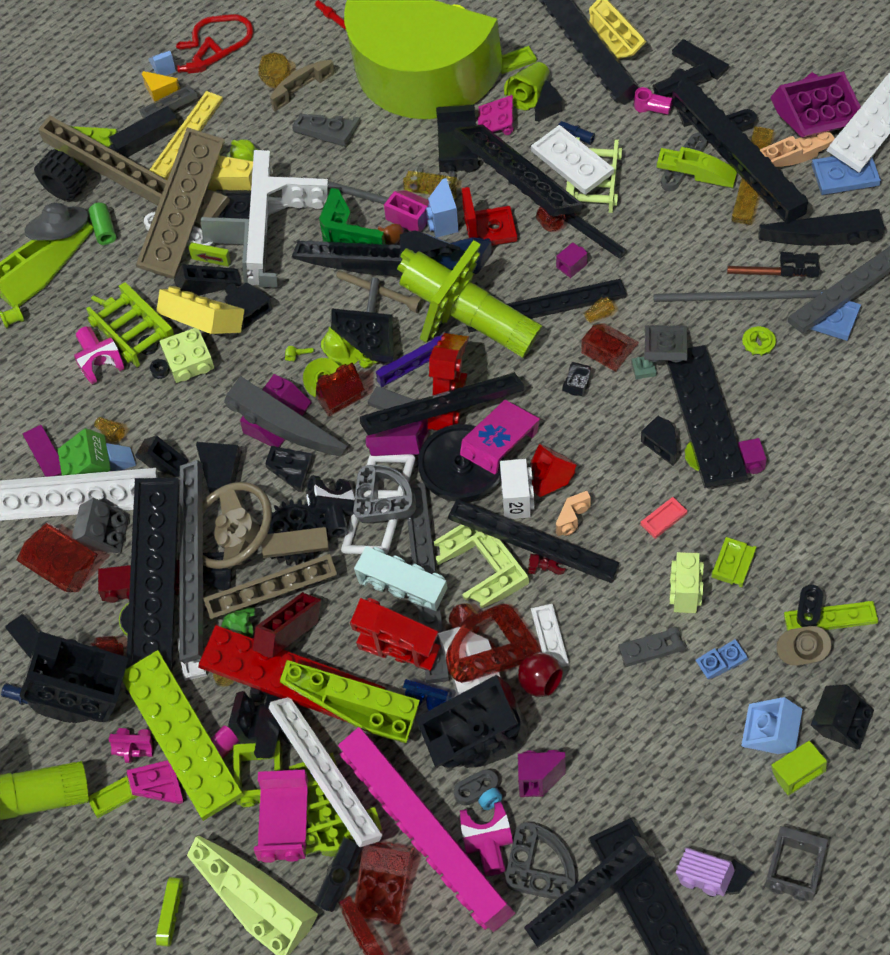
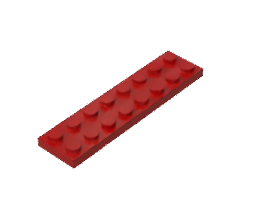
(233, 658)

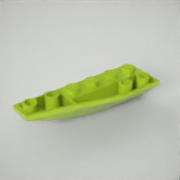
(35, 265)
(355, 702)

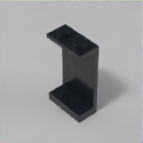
(453, 154)

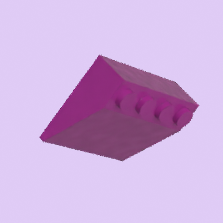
(816, 104)

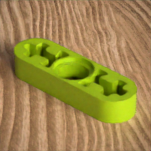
(169, 908)

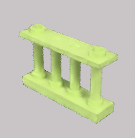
(612, 199)

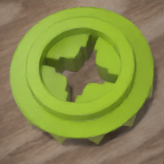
(766, 337)

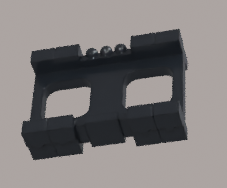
(799, 260)

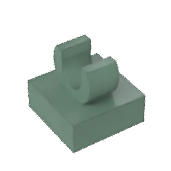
(643, 368)

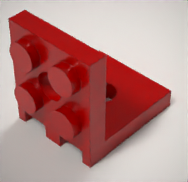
(479, 221)

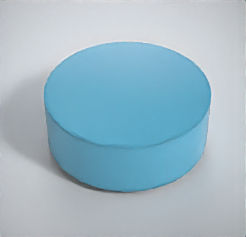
(489, 798)

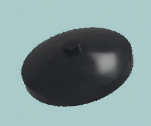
(448, 472)

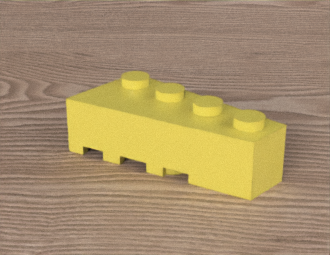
(231, 174)
(199, 311)

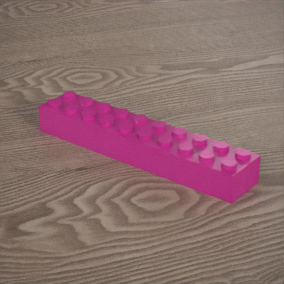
(429, 834)

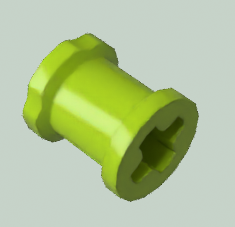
(11, 316)

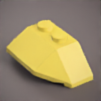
(615, 29)

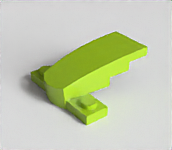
(325, 824)

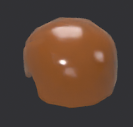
(392, 233)

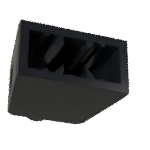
(251, 300)

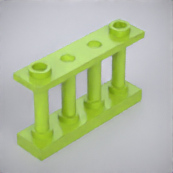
(139, 308)

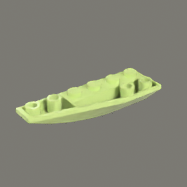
(254, 897)

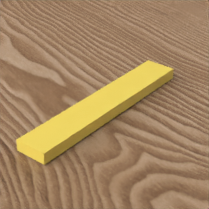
(196, 120)

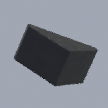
(548, 103)

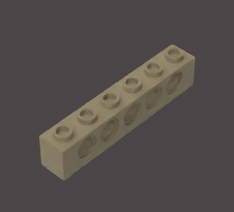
(270, 586)

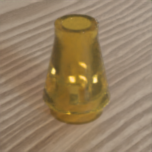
(599, 310)
(112, 430)

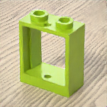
(245, 752)

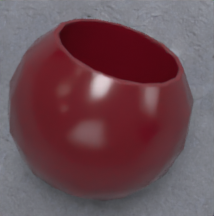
(540, 674)

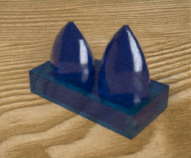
(418, 691)

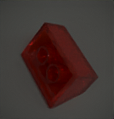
(57, 558)

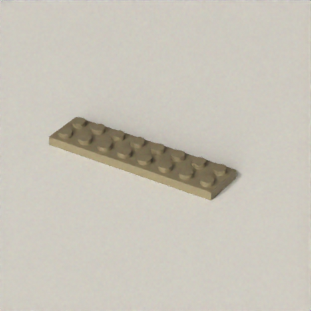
(180, 203)

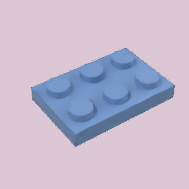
(837, 176)

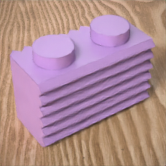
(705, 872)

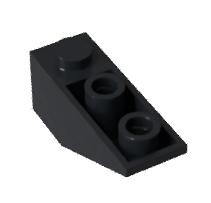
(426, 244)

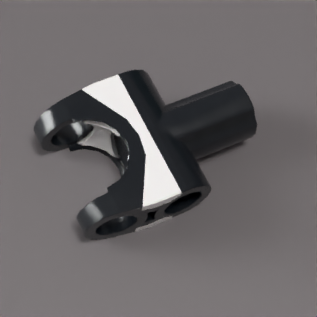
(332, 503)

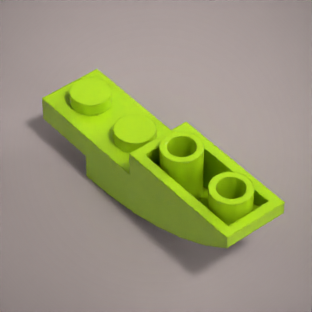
(702, 165)

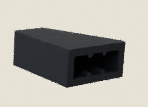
(219, 463)

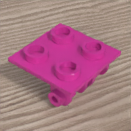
(497, 115)

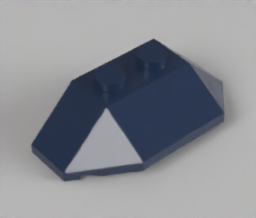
(451, 260)

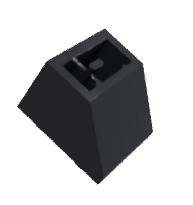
(842, 716)

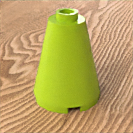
(527, 85)

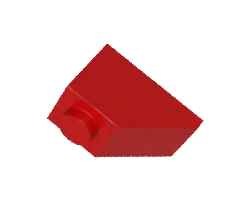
(550, 470)

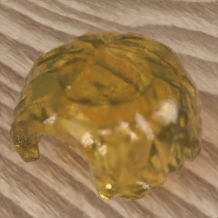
(273, 69)

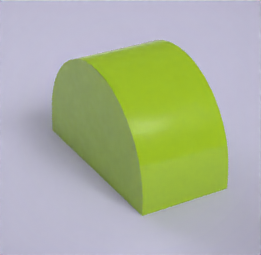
(422, 54)

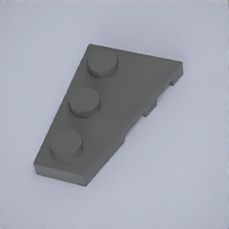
(327, 129)

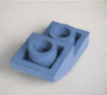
(722, 660)

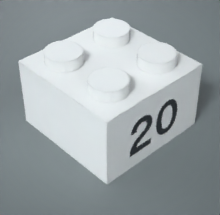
(516, 488)

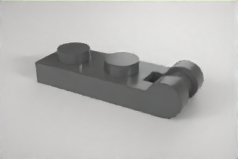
(651, 647)

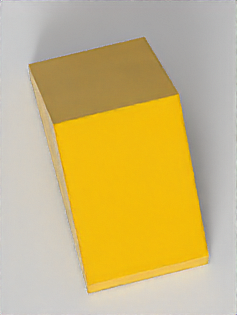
(159, 85)

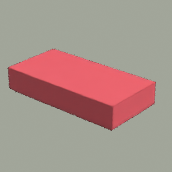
(663, 517)

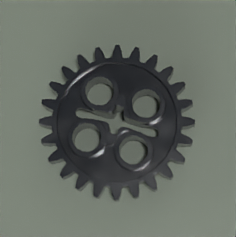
(308, 520)

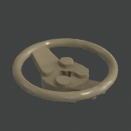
(236, 528)

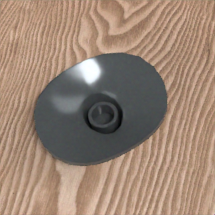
(56, 222)

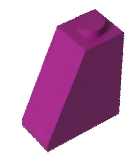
(399, 440)

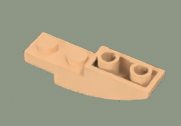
(795, 151)

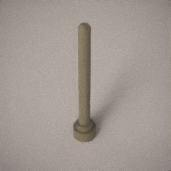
(414, 303)

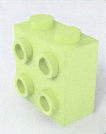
(187, 355)
(686, 582)

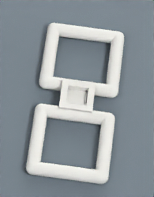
(409, 460)

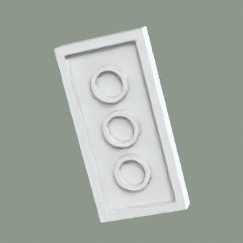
(572, 159)

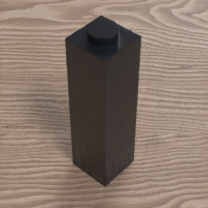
(144, 132)

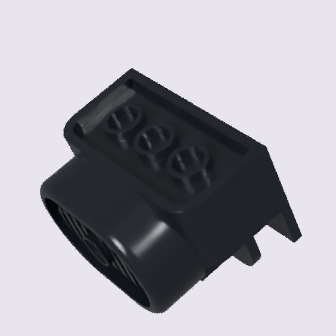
(72, 680)
(475, 726)

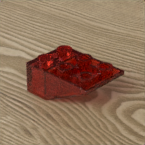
(383, 881)

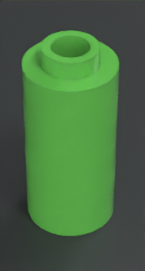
(102, 223)

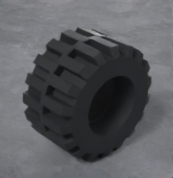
(60, 175)

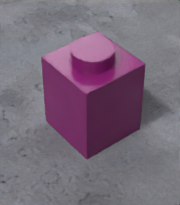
(571, 260)
(752, 455)

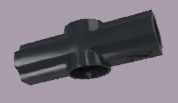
(680, 77)
(332, 888)

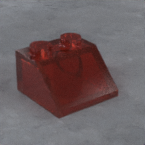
(607, 345)

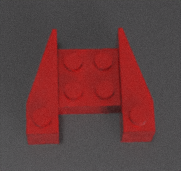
(445, 368)
(395, 635)

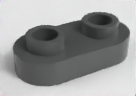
(474, 786)

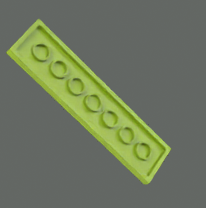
(181, 735)

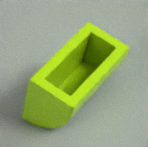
(799, 767)

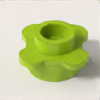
(364, 362)

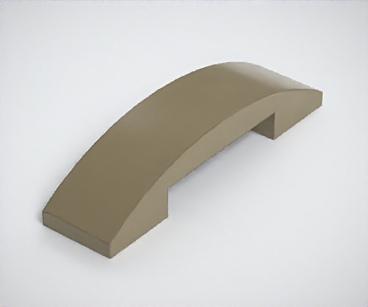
(319, 71)

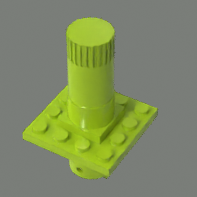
(456, 296)
(42, 789)

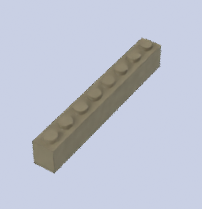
(102, 159)

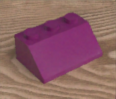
(287, 394)

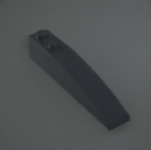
(827, 230)
(352, 257)
(591, 890)

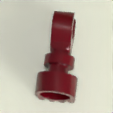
(535, 563)

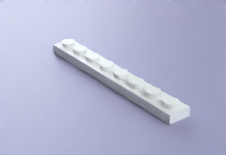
(325, 772)

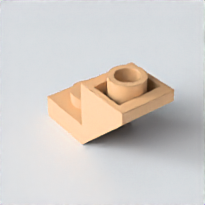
(567, 520)

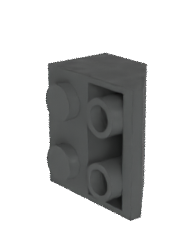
(100, 526)

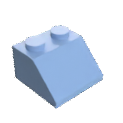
(442, 211)
(772, 726)

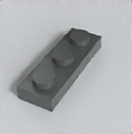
(174, 100)

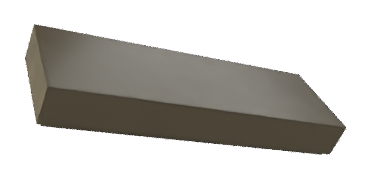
(295, 542)

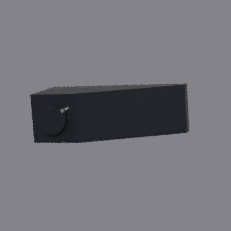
(205, 279)

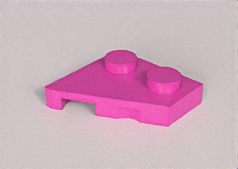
(155, 782)

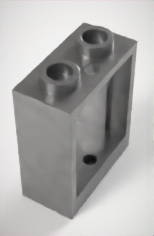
(802, 842)

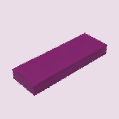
(43, 451)

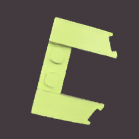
(508, 575)

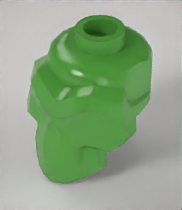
(239, 621)

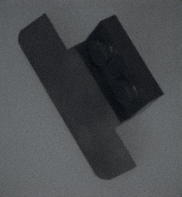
(255, 724)

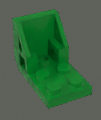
(335, 223)

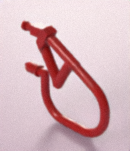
(197, 64)

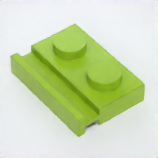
(733, 562)

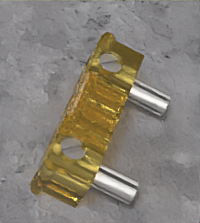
(426, 183)

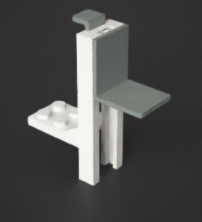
(253, 231)

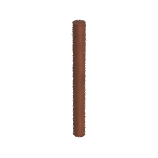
(751, 270)

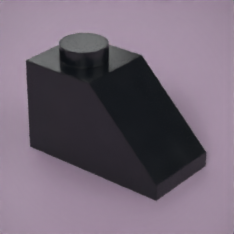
(660, 438)
(160, 455)

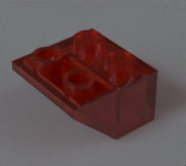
(339, 389)

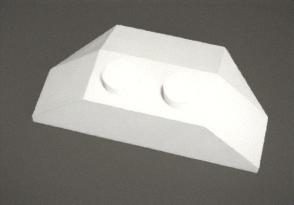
(470, 645)

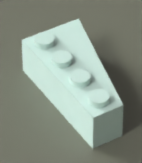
(400, 578)

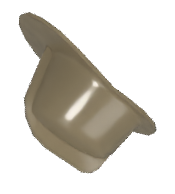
(803, 645)

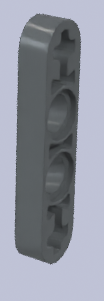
(678, 176)

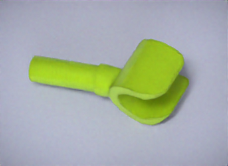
(105, 303)
(291, 352)

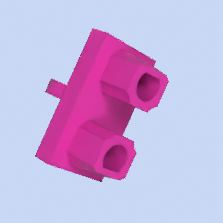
(131, 745)

